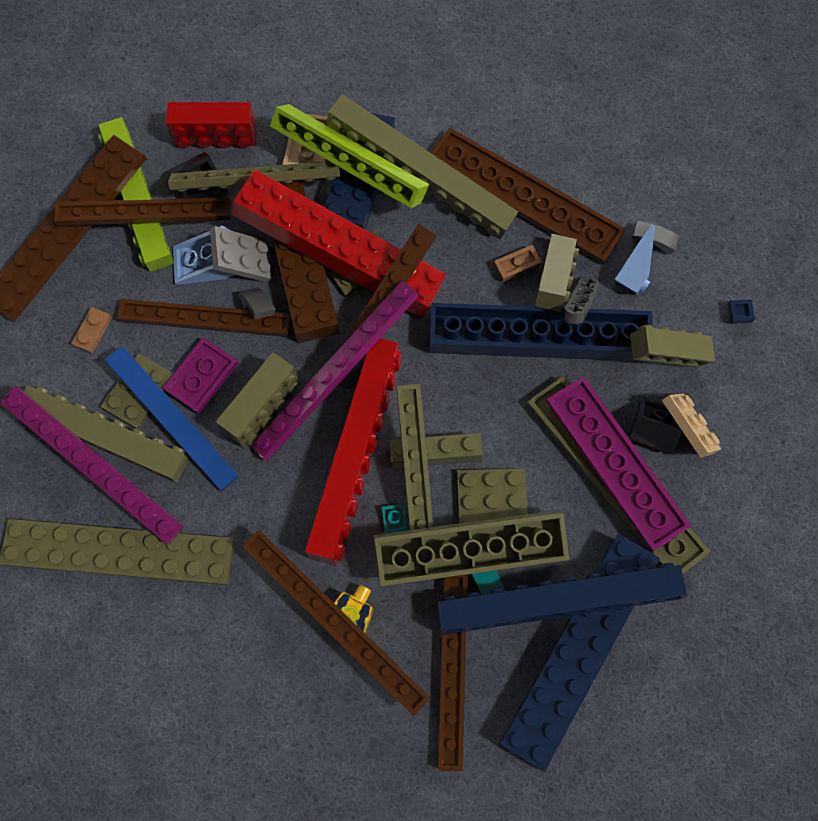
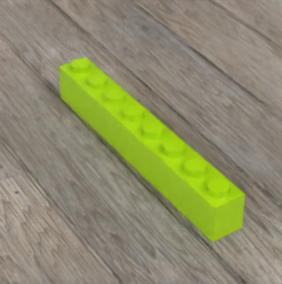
(349, 155)
(148, 236)

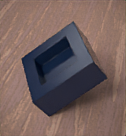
(741, 311)

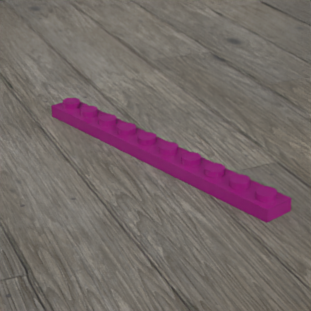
(335, 370)
(92, 465)

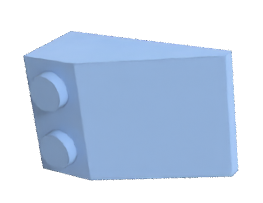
(194, 261)

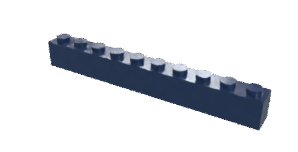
(562, 599)

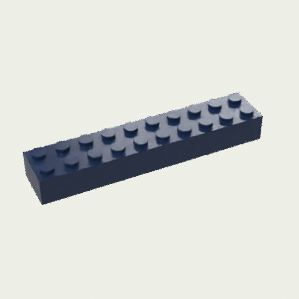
(533, 332)
(571, 667)

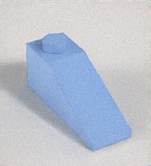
(637, 267)

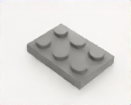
(240, 254)

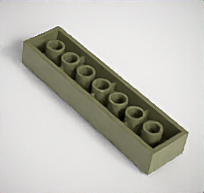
(470, 547)

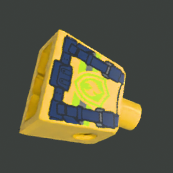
(355, 607)

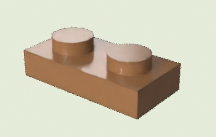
(517, 263)
(91, 330)

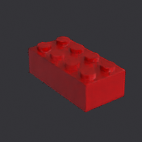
(211, 124)

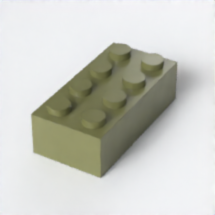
(258, 401)

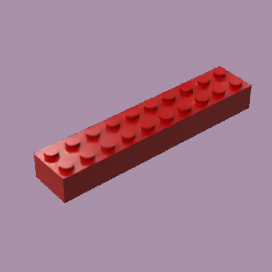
(328, 237)
(353, 453)

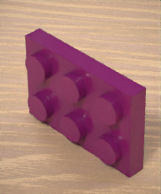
(200, 375)

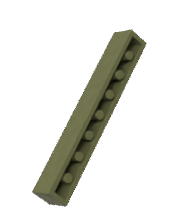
(113, 436)

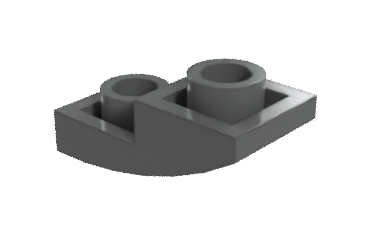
(663, 237)
(257, 303)

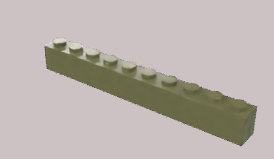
(443, 180)

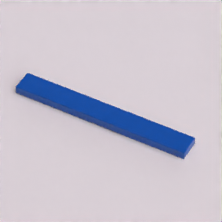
(172, 418)

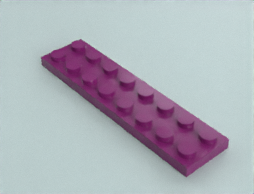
(618, 464)

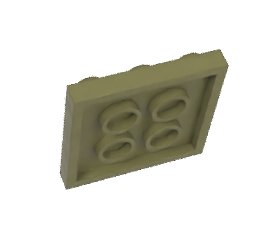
(491, 494)

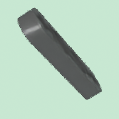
(581, 300)

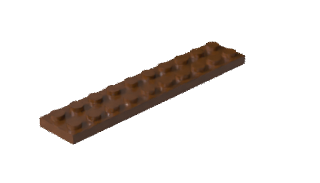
(531, 196)
(51, 243)

